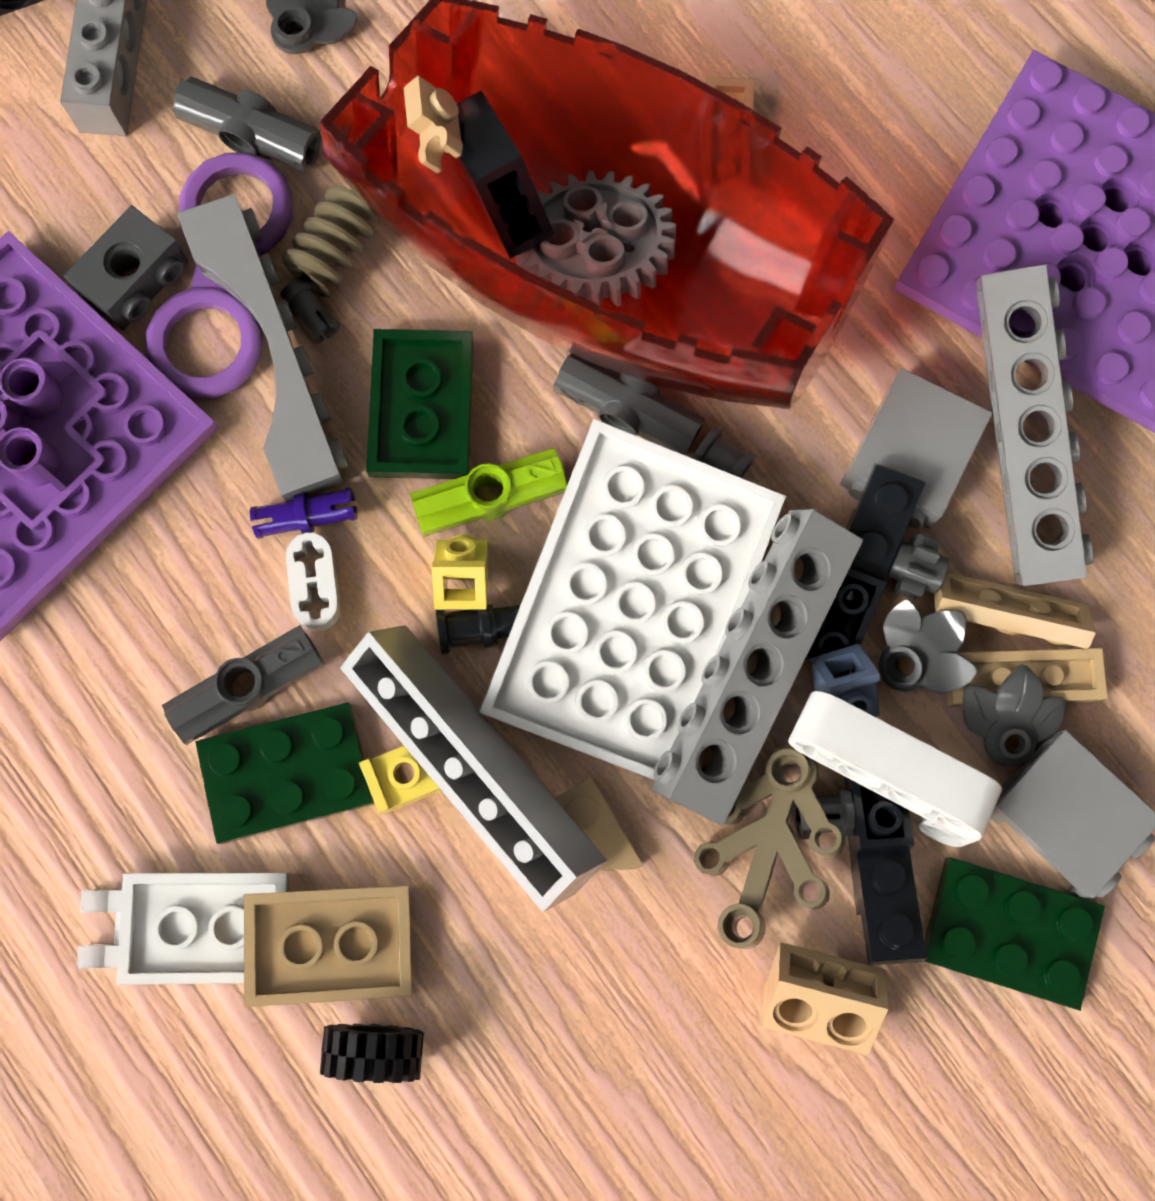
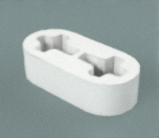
(301, 582)

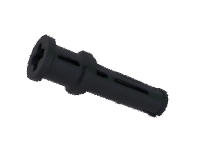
(474, 626)

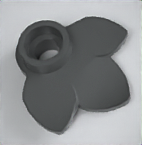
(316, 19)
(931, 645)
(1013, 710)

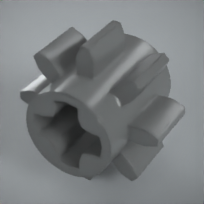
(918, 567)

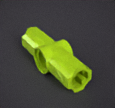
(456, 502)

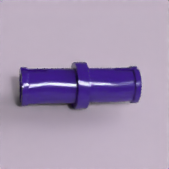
(303, 513)

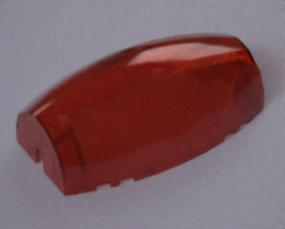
(762, 233)

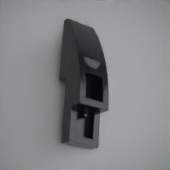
(881, 523)
(884, 879)

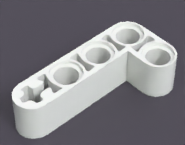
(946, 793)

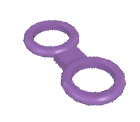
(208, 294)

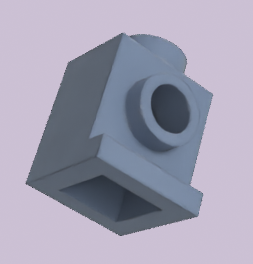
(856, 688)

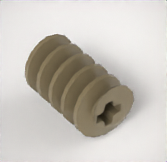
(328, 237)

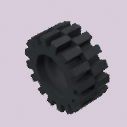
(371, 1053)

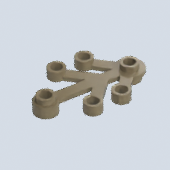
(772, 837)

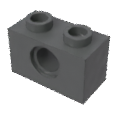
(127, 243)

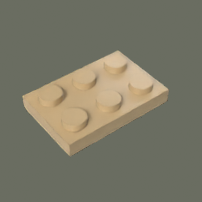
(326, 946)

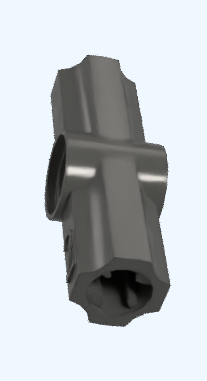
(247, 123)
(628, 404)
(214, 701)

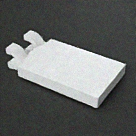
(176, 926)

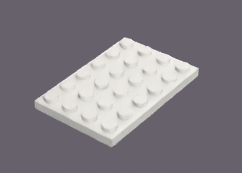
(629, 599)

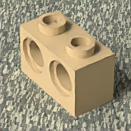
(824, 998)

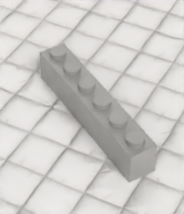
(473, 766)

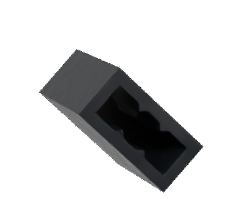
(500, 178)

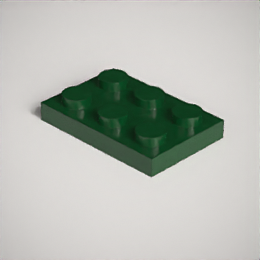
(420, 404)
(283, 773)
(1013, 933)

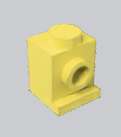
(460, 559)
(386, 790)

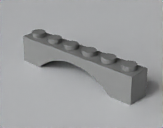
(226, 253)

